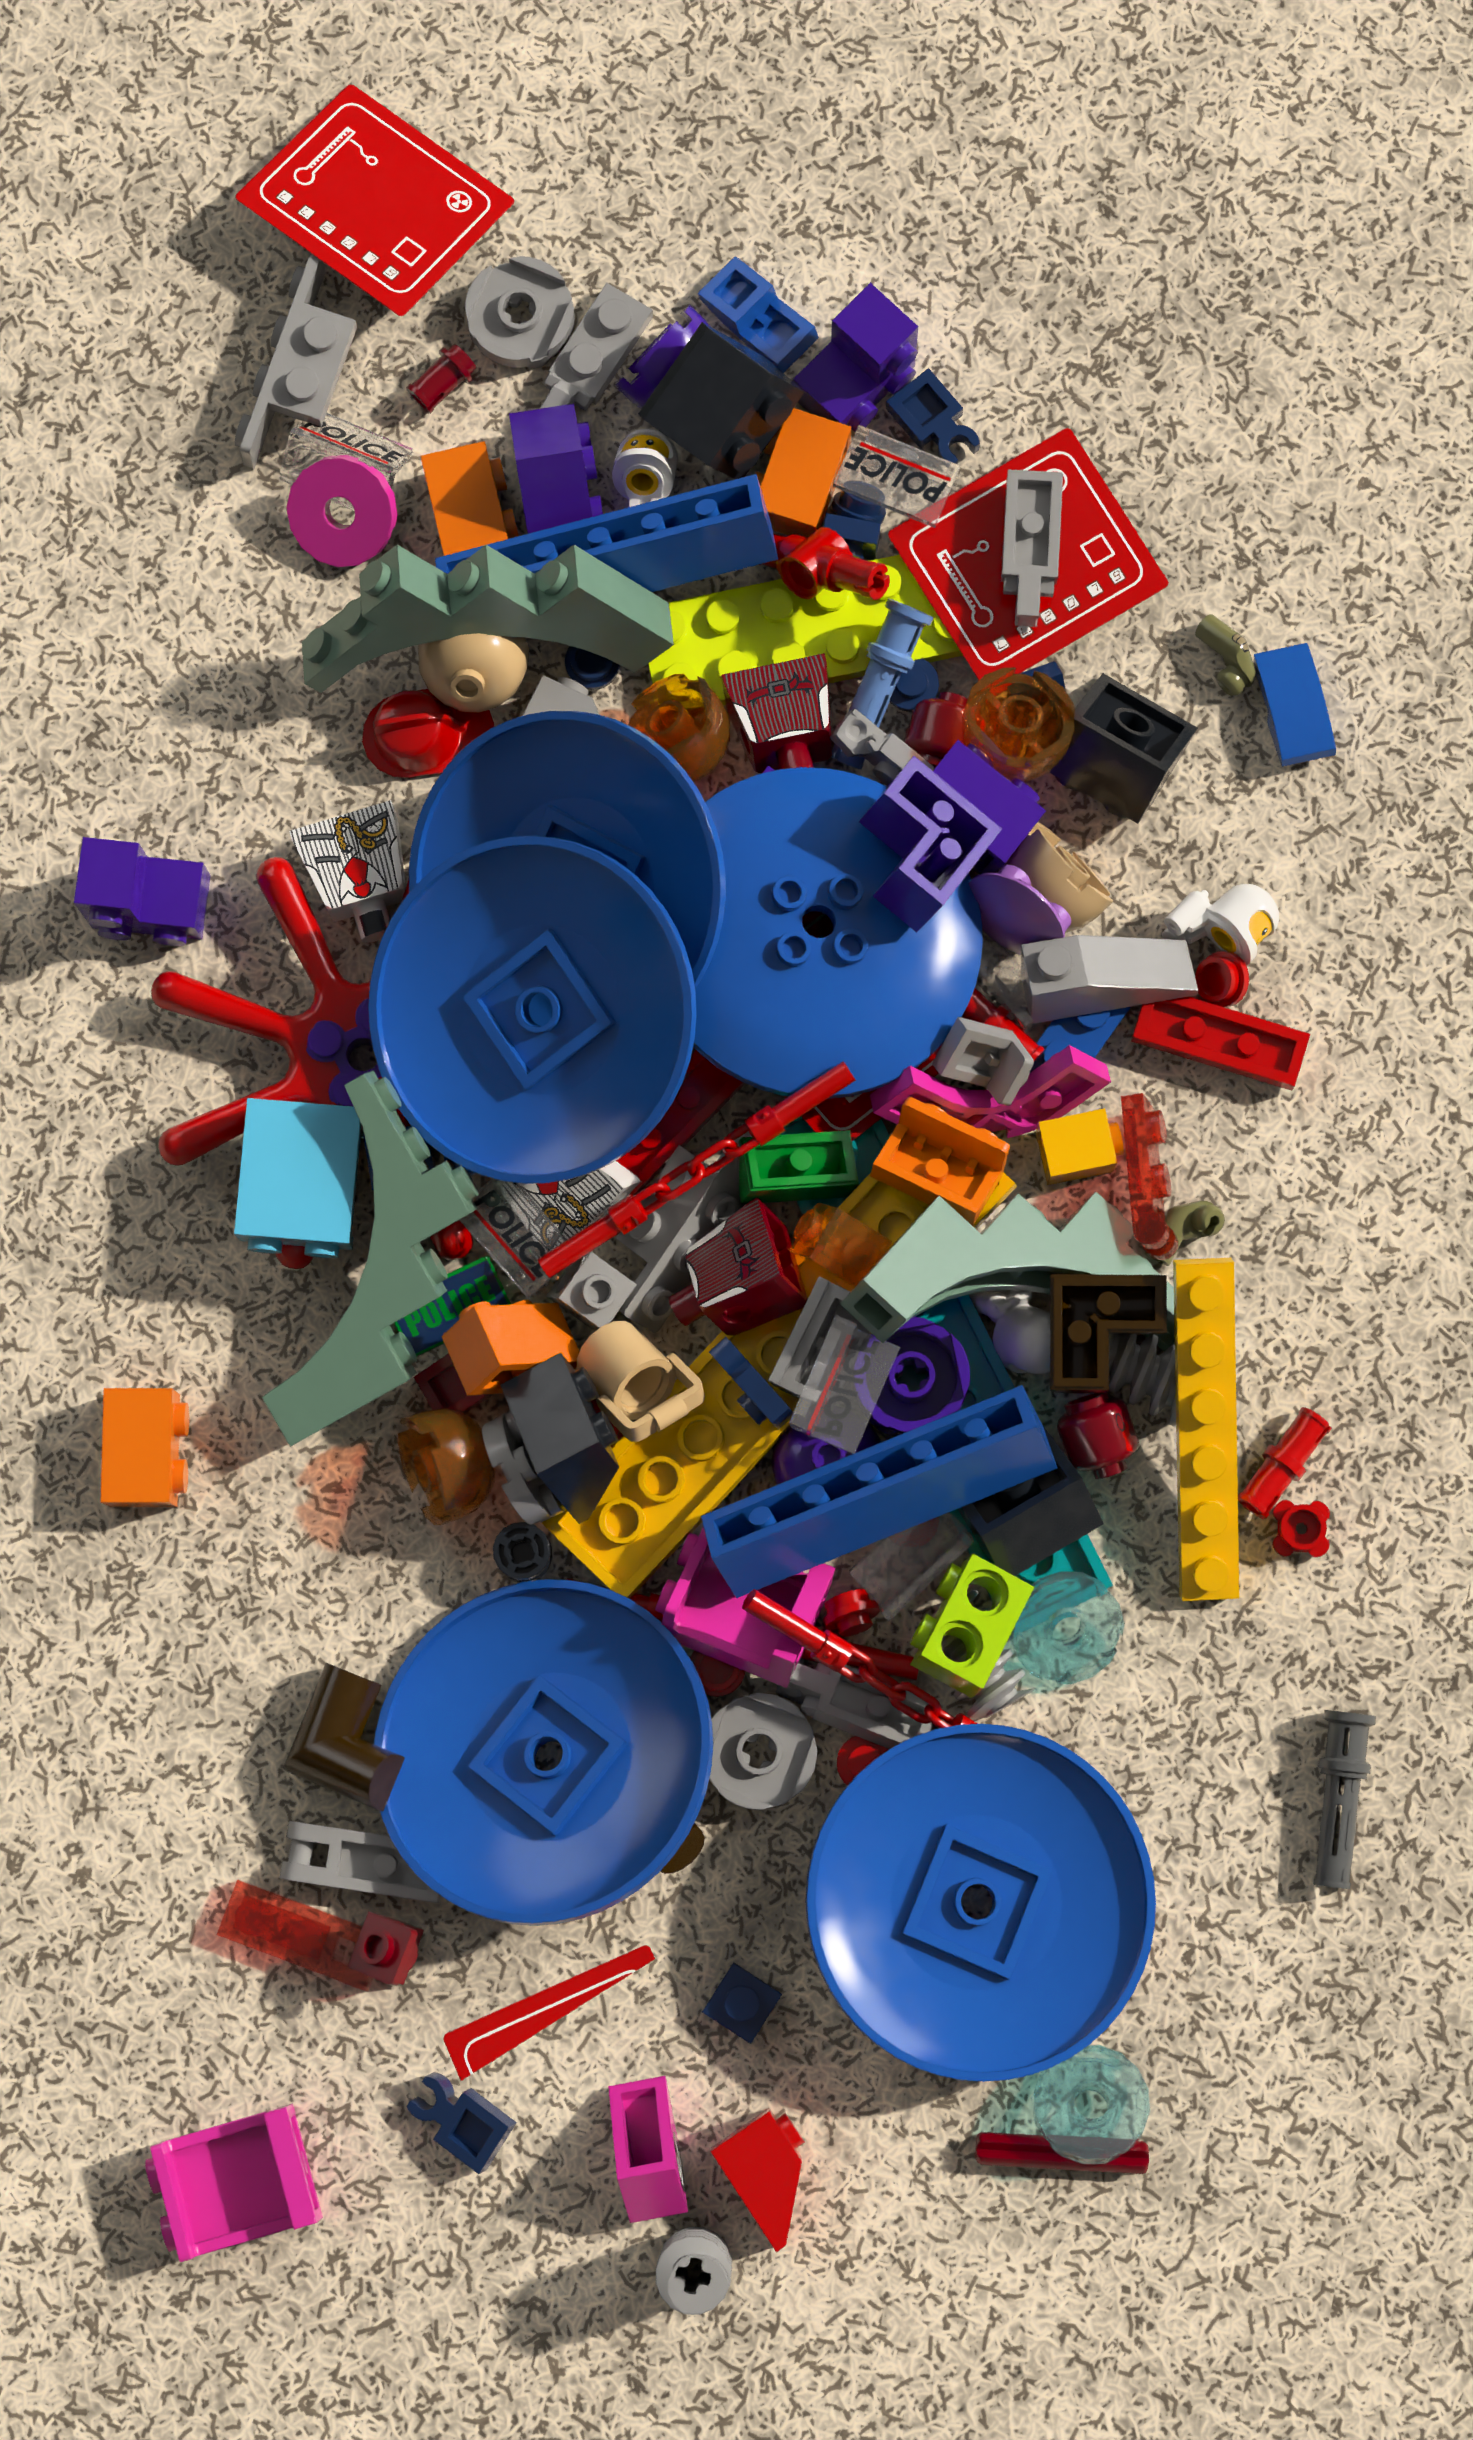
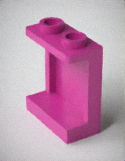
(711, 1619)
(233, 2183)

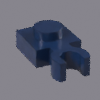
(930, 413)
(759, 1397)
(469, 2124)

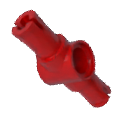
(826, 563)

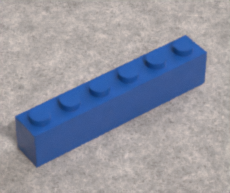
(658, 540)
(878, 1492)

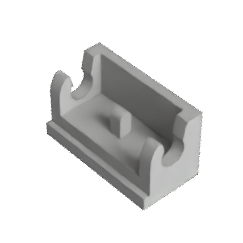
(809, 1335)

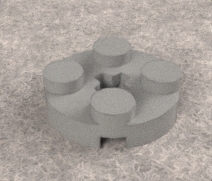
(508, 285)
(524, 1487)
(789, 1736)

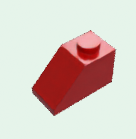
(764, 2170)

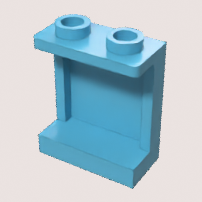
(298, 1177)

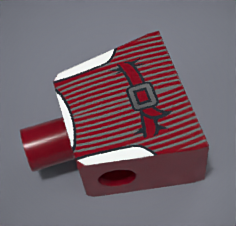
(781, 712)
(741, 1273)

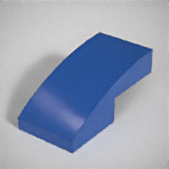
(756, 315)
(1294, 704)

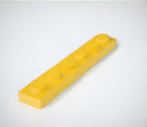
(1206, 1428)

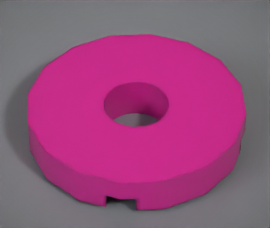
(316, 528)

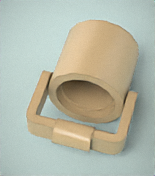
(637, 1380)

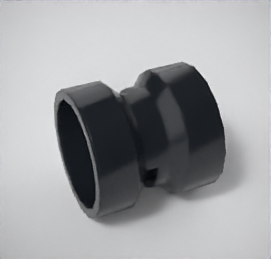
(530, 1557)

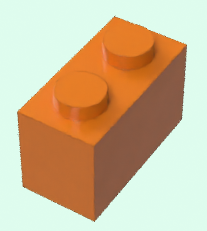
(802, 471)
(466, 499)
(505, 1340)
(143, 1447)

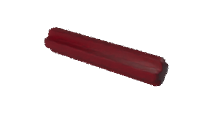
(1035, 2152)

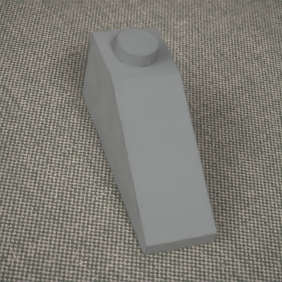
(1102, 974)

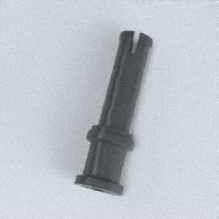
(1332, 1869)

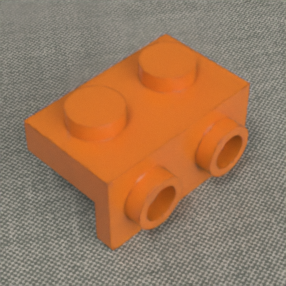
(941, 1157)

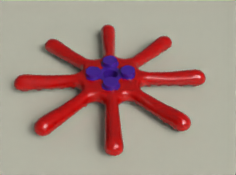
(315, 1040)

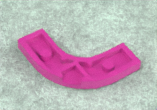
(1046, 1095)

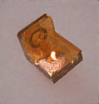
(838, 1243)

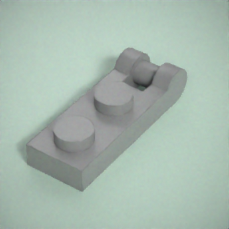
(353, 1862)

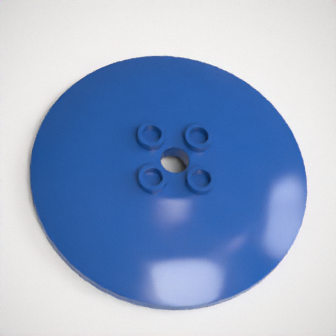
(593, 786)
(794, 1004)
(458, 1025)
(481, 1702)
(1063, 1921)

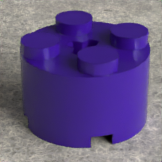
(947, 1371)

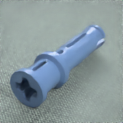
(888, 660)

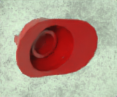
(418, 734)

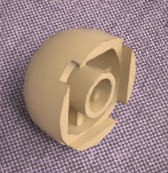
(474, 670)
(1061, 876)

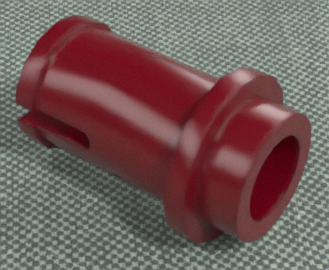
(442, 378)

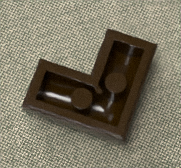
(1086, 1312)
(330, 1744)

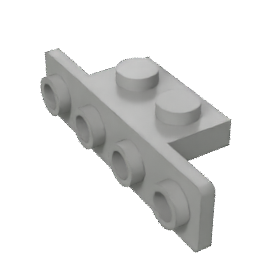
(305, 364)
(671, 1231)

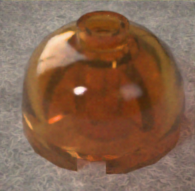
(684, 721)
(1019, 722)
(449, 1462)

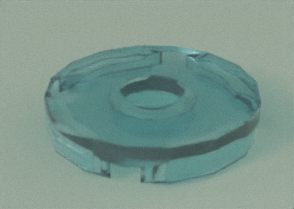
(1084, 1653)
(1099, 2138)

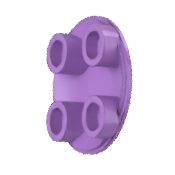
(1015, 911)

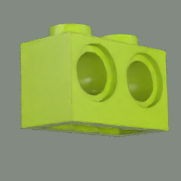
(981, 1631)

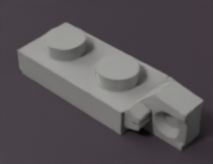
(596, 349)
(1031, 540)
(862, 738)
(853, 1706)

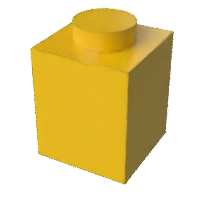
(1078, 1146)

